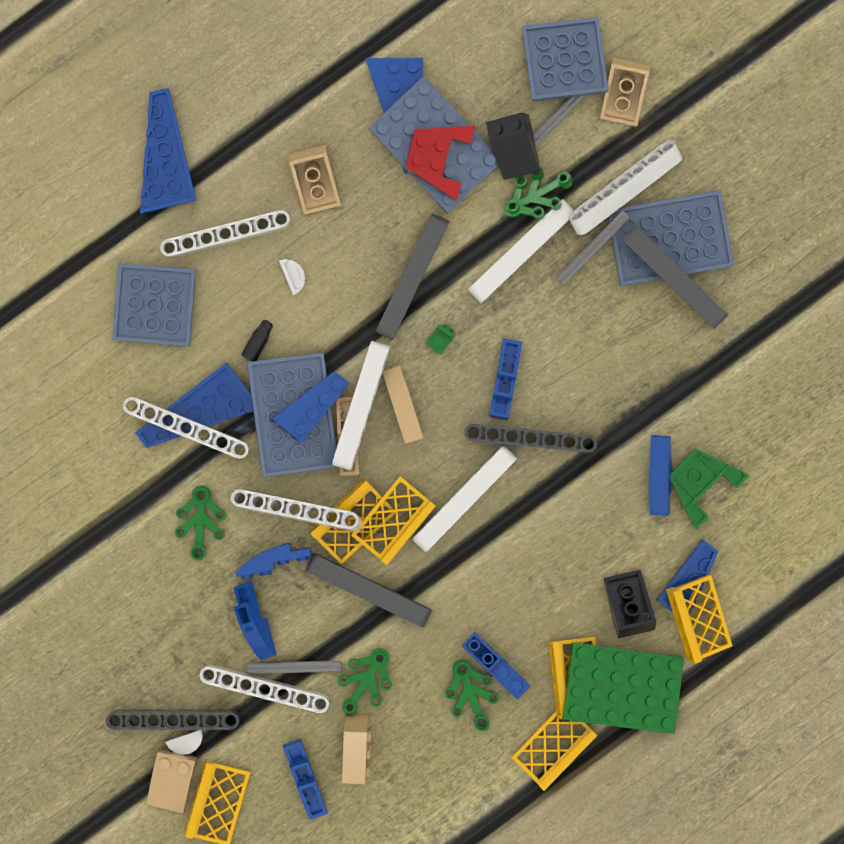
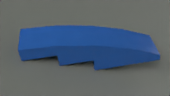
(505, 379)
(660, 475)
(305, 779)

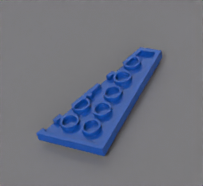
(394, 78)
(165, 169)
(209, 403)

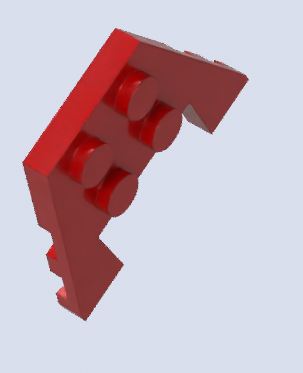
(429, 155)

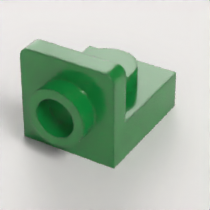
(440, 338)

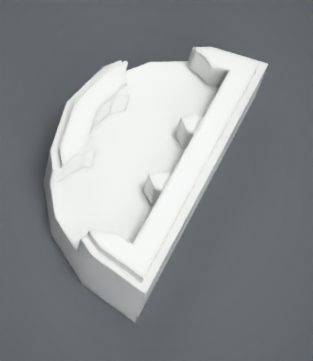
(294, 275)
(185, 743)

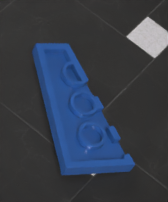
(308, 410)
(695, 566)

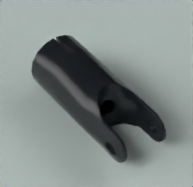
(257, 341)

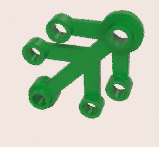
(536, 195)
(200, 519)
(367, 678)
(469, 692)

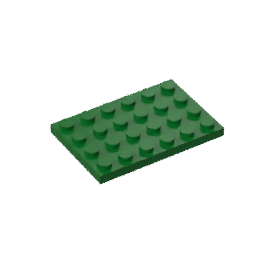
(623, 688)

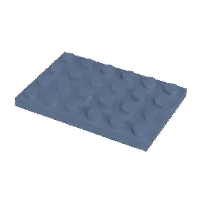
(424, 109)
(685, 228)
(273, 388)

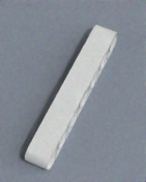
(625, 187)
(215, 232)
(520, 252)
(361, 405)
(177, 424)
(464, 498)
(287, 508)
(255, 690)

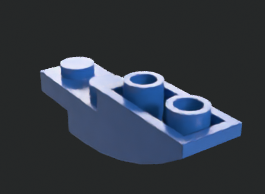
(264, 562)
(251, 623)
(496, 665)

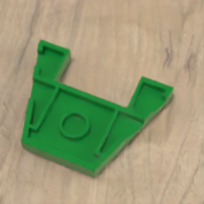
(696, 476)

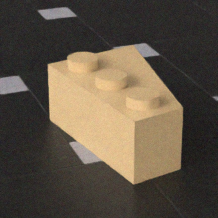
(355, 749)

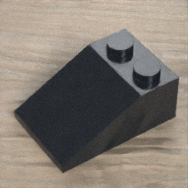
(514, 145)
(629, 604)

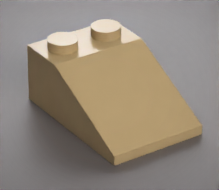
(626, 92)
(314, 179)
(171, 780)

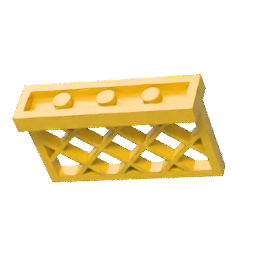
(347, 504)
(408, 527)
(686, 627)
(558, 669)
(563, 761)
(201, 796)

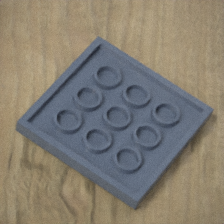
(565, 59)
(154, 304)

